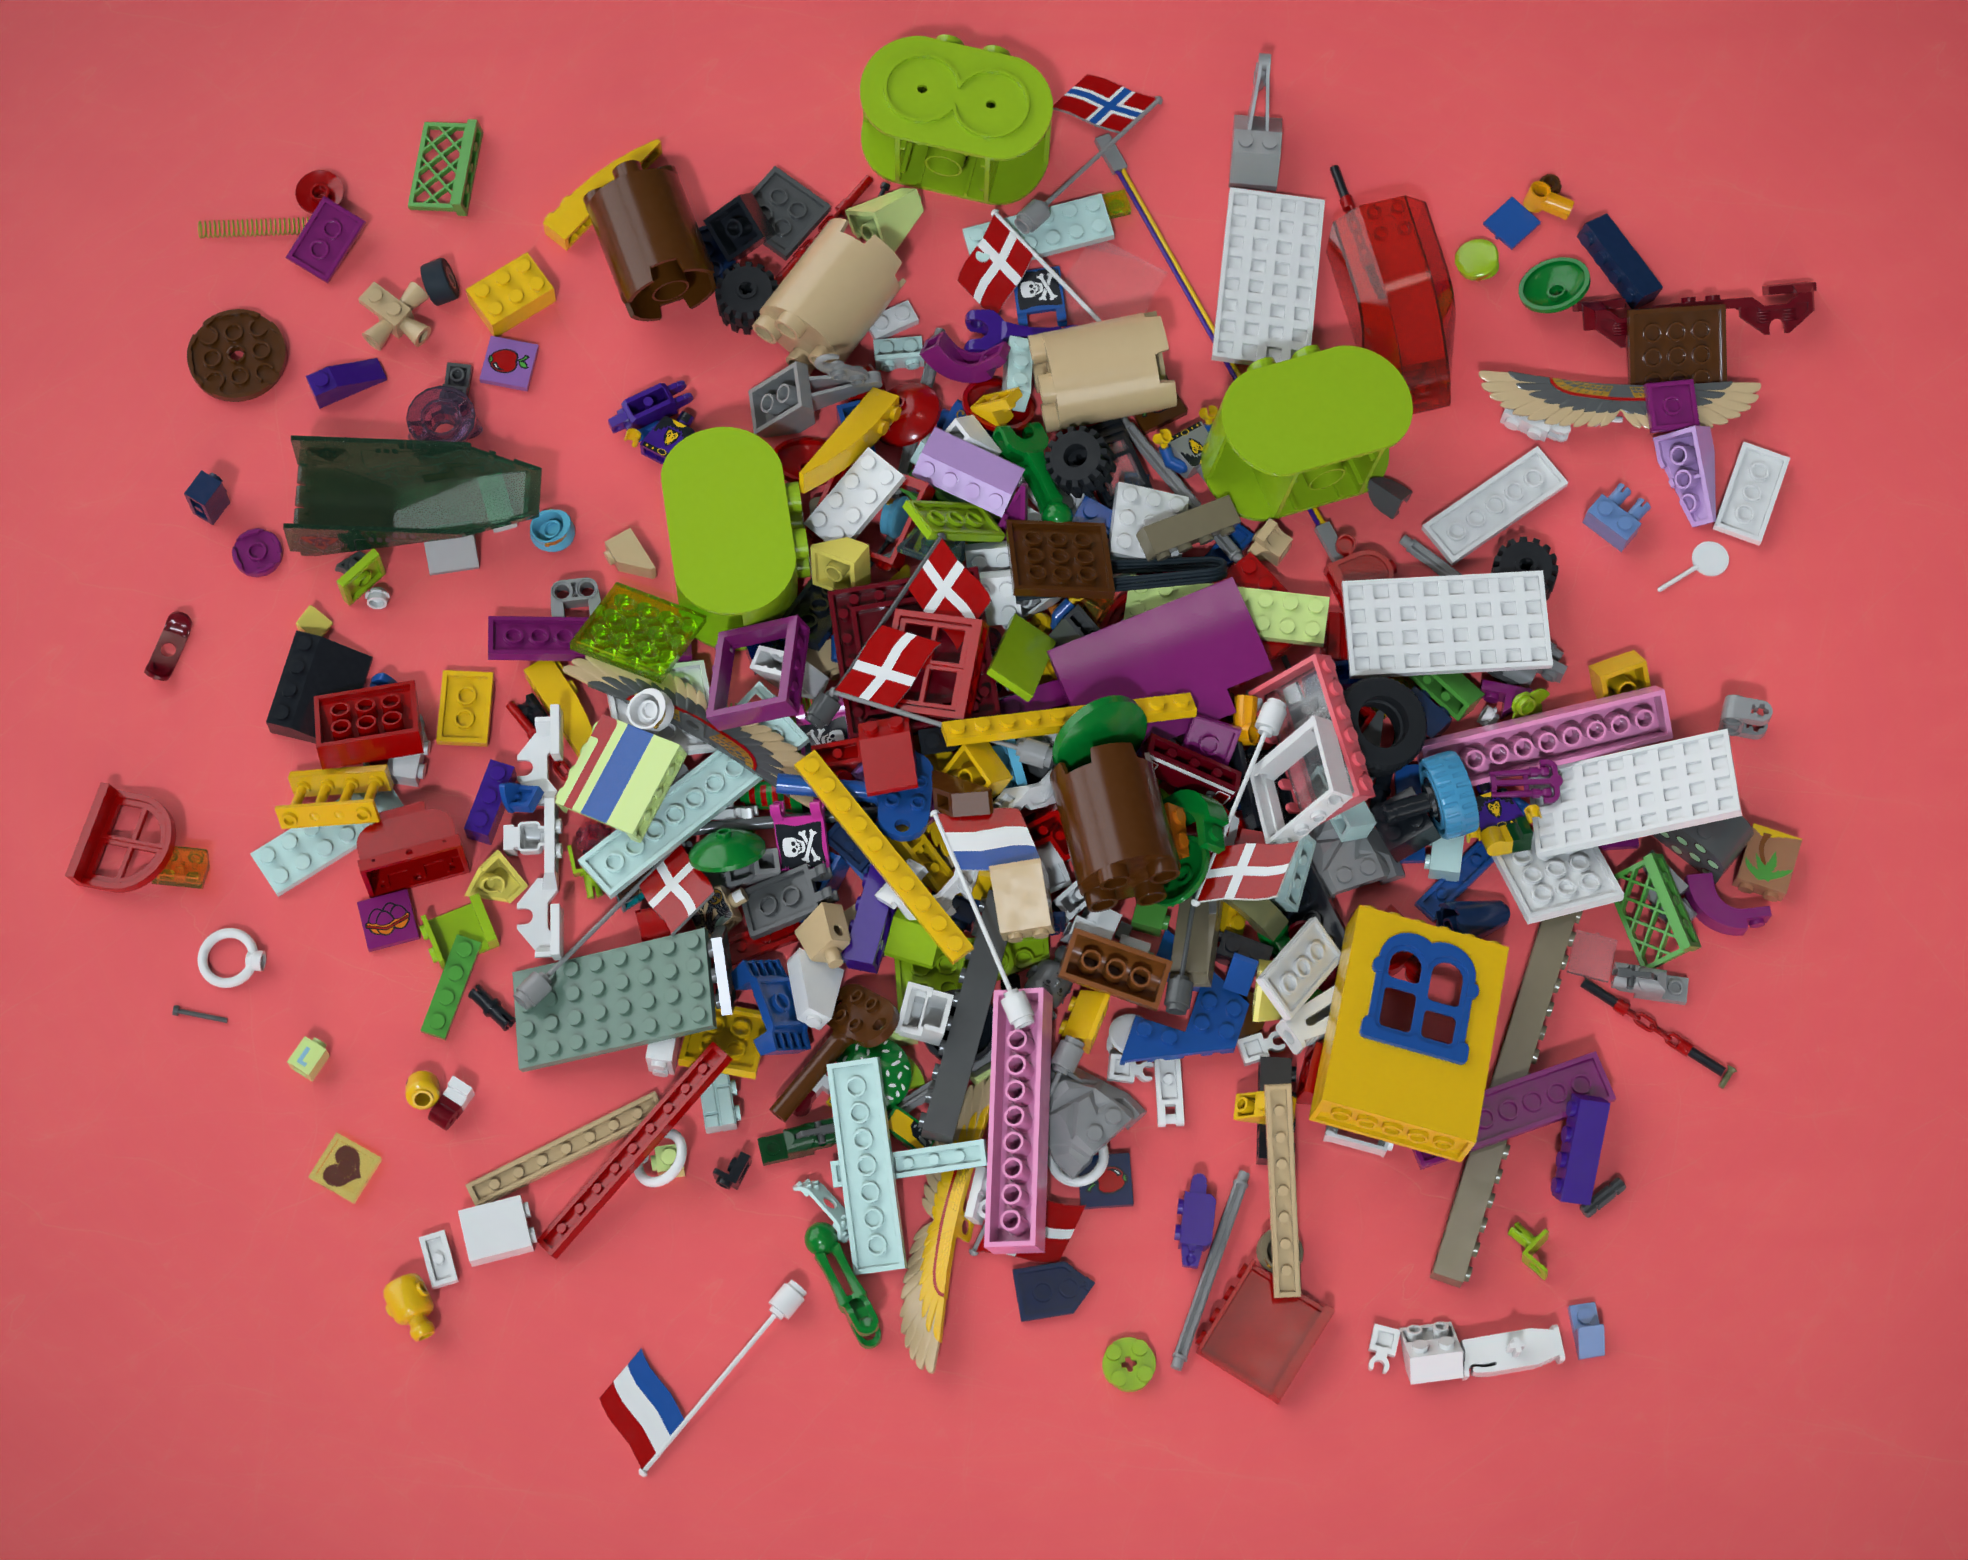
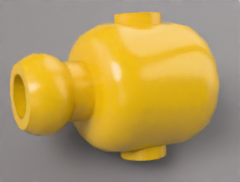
(410, 1304)

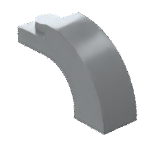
(761, 870)

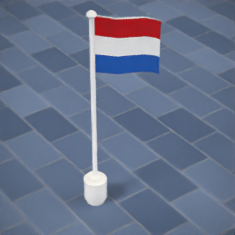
(974, 846)
(646, 1409)

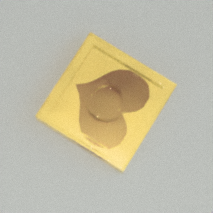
(345, 1168)

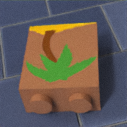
(1768, 863)

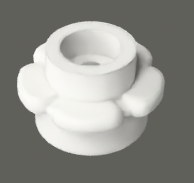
(377, 598)
(1488, 716)

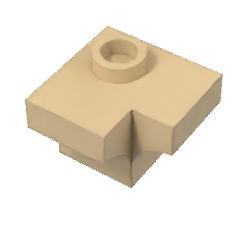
(1270, 543)

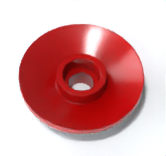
(318, 183)

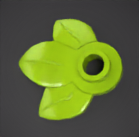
(1528, 703)

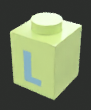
(309, 1057)

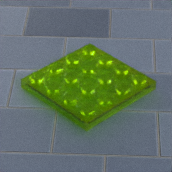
(638, 632)

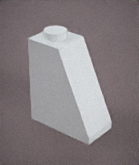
(813, 989)

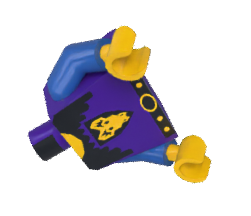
(661, 436)
(1500, 810)

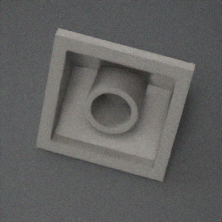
(452, 555)

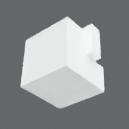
(1097, 923)
(924, 1014)

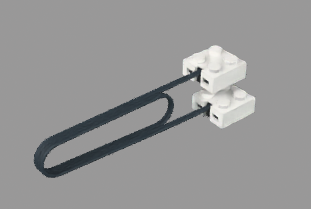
(996, 576)

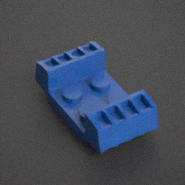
(776, 1004)

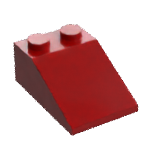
(888, 755)

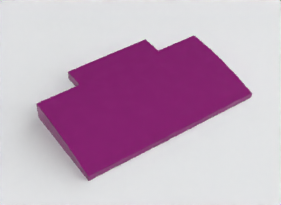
(1183, 646)

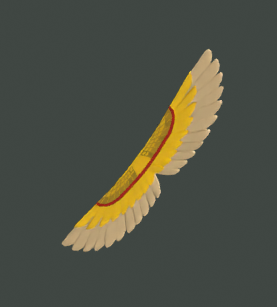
(934, 1244)

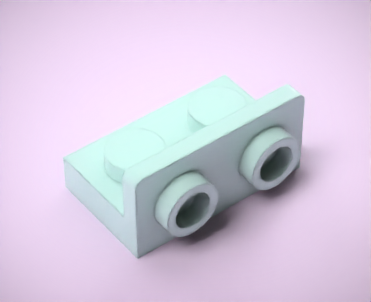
(898, 353)

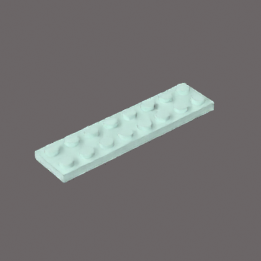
(866, 1166)

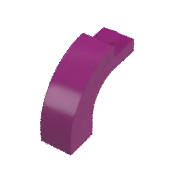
(960, 364)
(1045, 697)
(1716, 913)

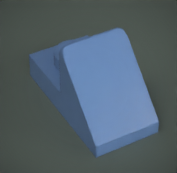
(1587, 1331)

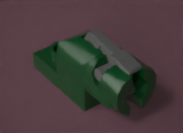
(797, 1141)

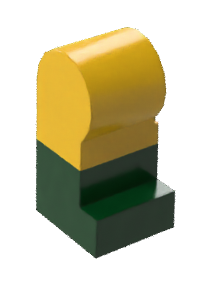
(1507, 838)

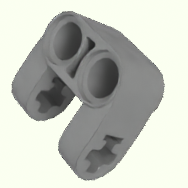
(575, 598)
(1737, 714)

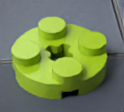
(1137, 1351)

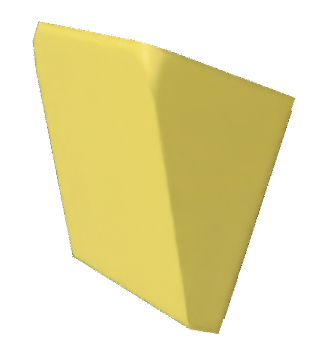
(313, 622)

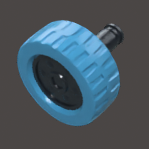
(1444, 795)

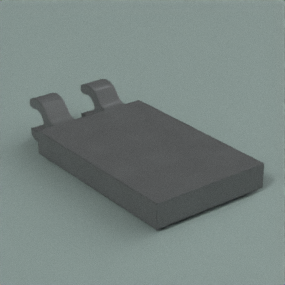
(786, 899)

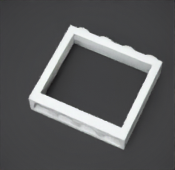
(1312, 733)

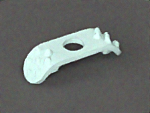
(819, 1193)

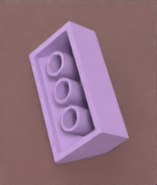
(968, 472)

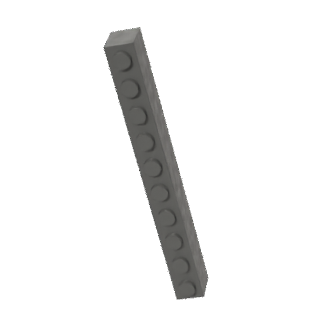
(964, 1030)

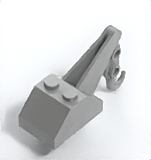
(1256, 139)
(789, 398)

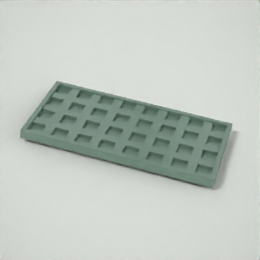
(618, 1001)

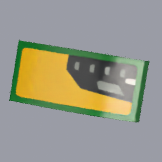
(906, 1129)

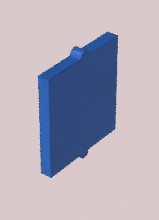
(1511, 223)

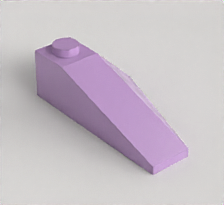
(1690, 466)

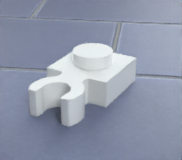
(738, 811)
(1255, 1046)
(1127, 1072)
(1383, 1344)

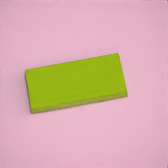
(955, 519)
(1021, 657)

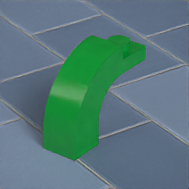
(1207, 814)

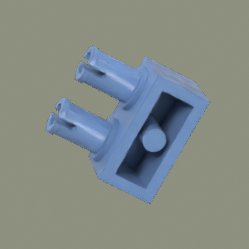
(1612, 521)

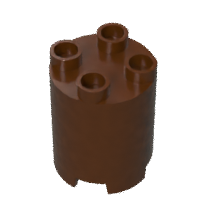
(650, 240)
(1116, 827)

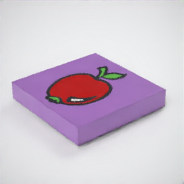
(509, 363)

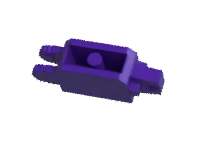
(649, 406)
(1196, 1222)

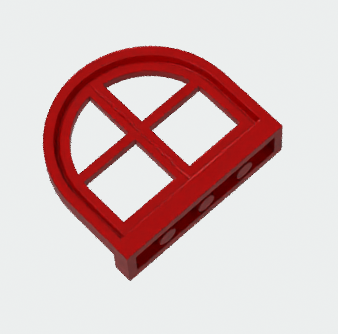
(97, 834)

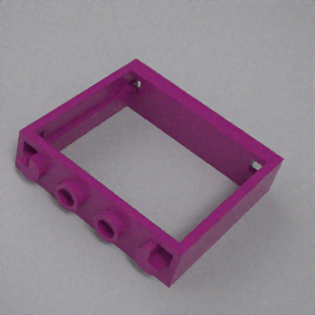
(791, 679)

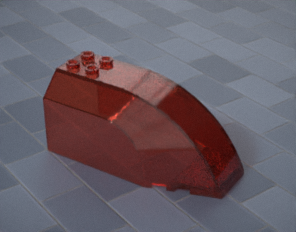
(1398, 292)

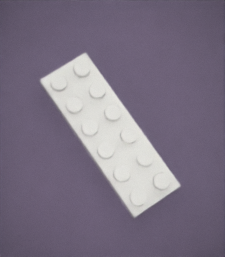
(1494, 505)

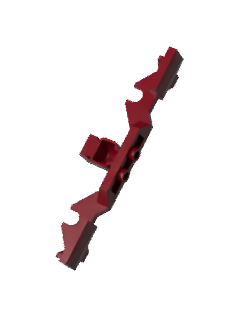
(1750, 310)

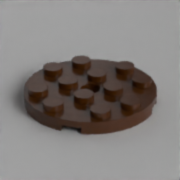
(233, 331)

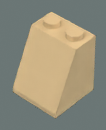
(1022, 900)

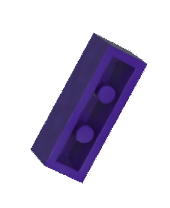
(488, 806)

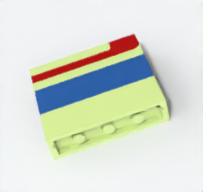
(621, 776)

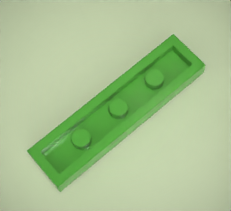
(451, 987)

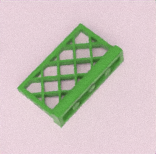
(465, 164)
(1672, 906)

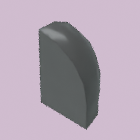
(1387, 495)

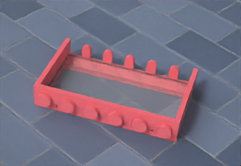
(1308, 691)

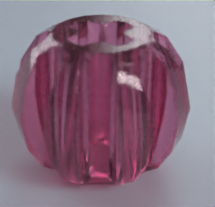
(591, 830)

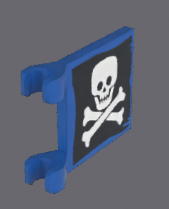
(1040, 294)

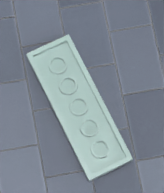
(1068, 228)
(308, 850)

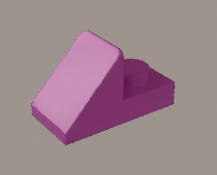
(1503, 693)

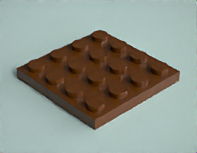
(1677, 344)
(1059, 559)

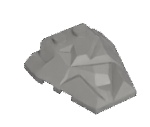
(1352, 863)
(1085, 1117)

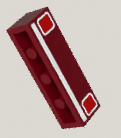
(1190, 769)

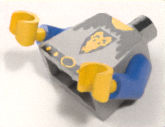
(1184, 449)

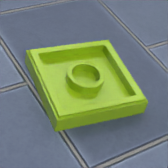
(361, 577)

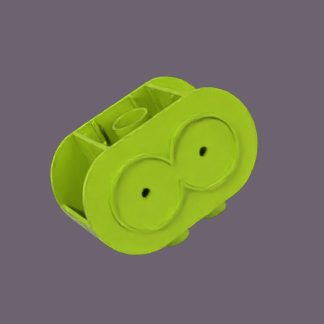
(944, 101)
(1305, 430)
(733, 530)

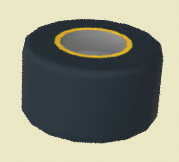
(439, 281)

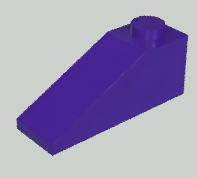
(344, 380)

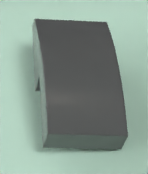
(458, 376)

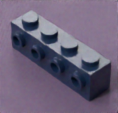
(1619, 261)

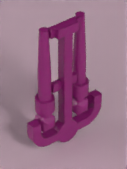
(1554, 781)

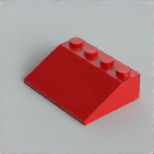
(368, 724)

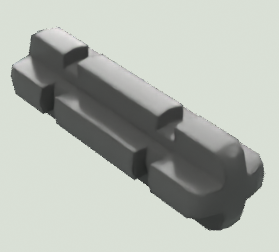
(1603, 1197)

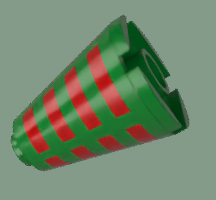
(765, 794)

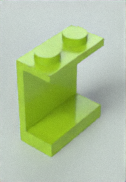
(466, 921)

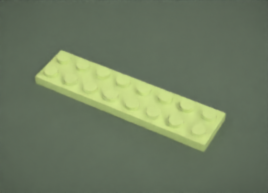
(1276, 614)

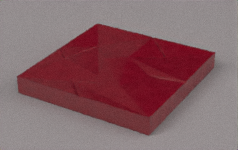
(855, 617)

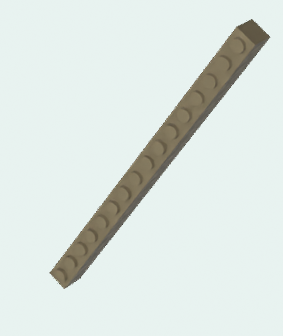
(1514, 1060)

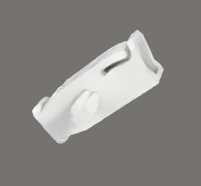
(1307, 1024)
(1511, 1351)

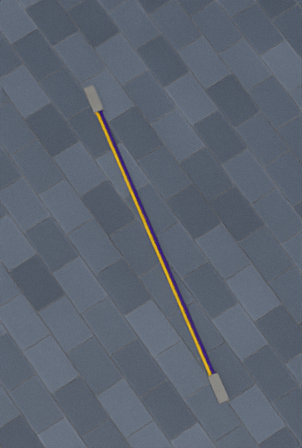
(1117, 165)

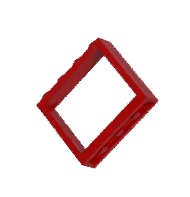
(895, 562)

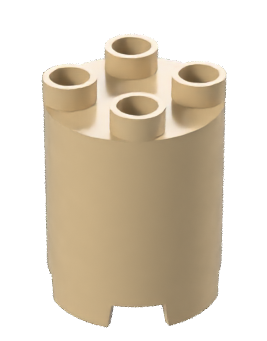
(830, 296)
(1101, 371)

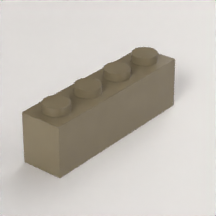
(1188, 528)

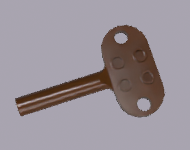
(853, 1022)

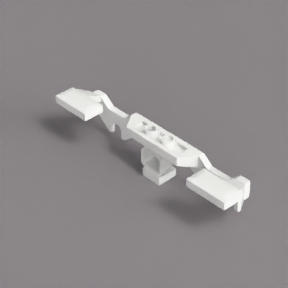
(1031, 796)
(533, 838)

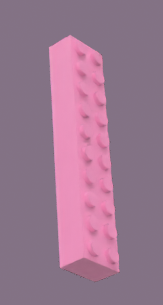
(1559, 734)
(1018, 1128)

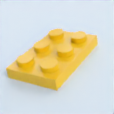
(465, 708)

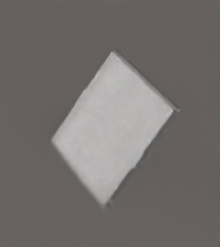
(1110, 283)

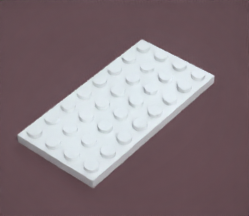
(1267, 276)
(1446, 624)
(1638, 794)

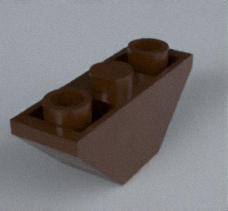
(960, 797)

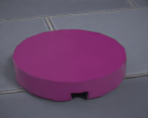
(257, 552)

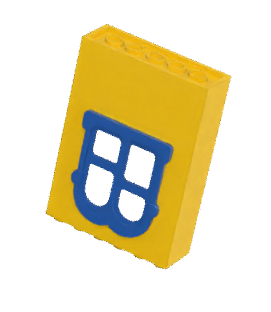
(1395, 1080)

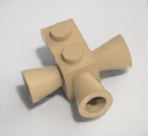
(394, 315)

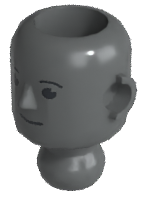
(1045, 975)

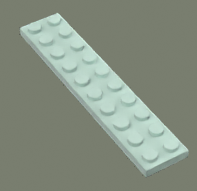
(684, 811)

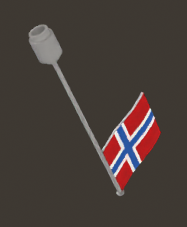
(1103, 106)

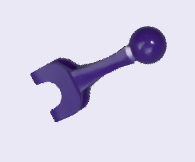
(996, 329)

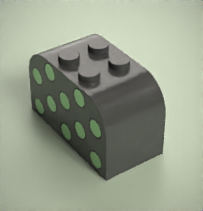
(1710, 845)

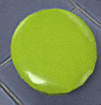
(1477, 259)

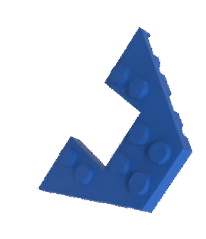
(1210, 1030)

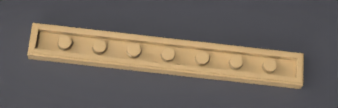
(561, 1151)
(1282, 1190)

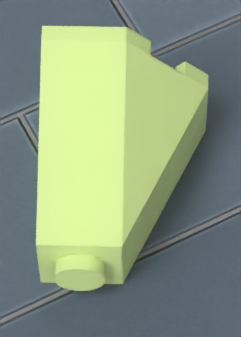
(886, 216)

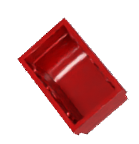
(407, 846)

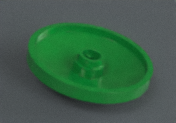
(1099, 723)

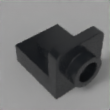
(738, 1168)

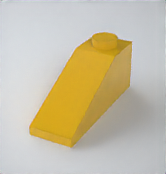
(925, 854)

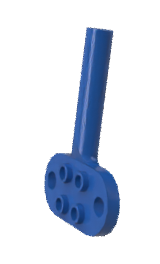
(896, 808)

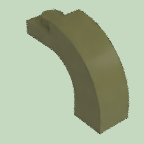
(1261, 915)

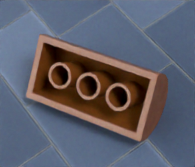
(1114, 969)

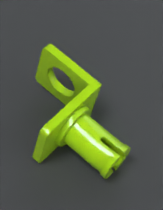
(589, 882)
(1531, 1244)

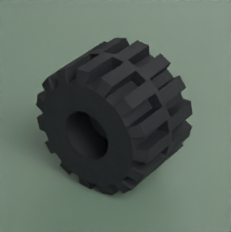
(743, 295)
(1080, 461)
(1527, 557)

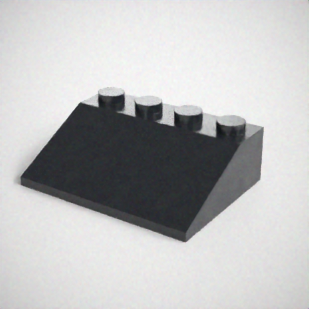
(313, 669)

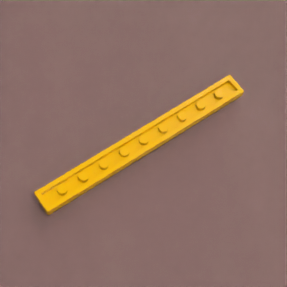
(1052, 720)
(884, 857)

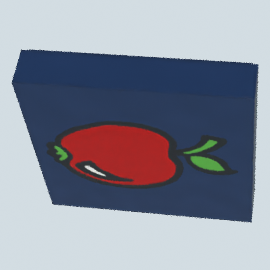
(1112, 1188)

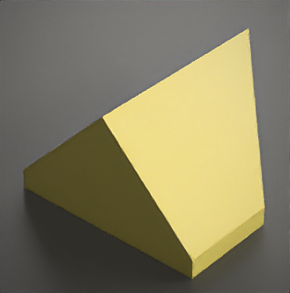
(496, 880)

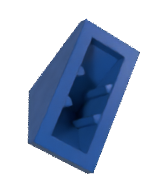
(1241, 974)

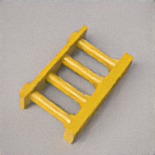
(334, 782)

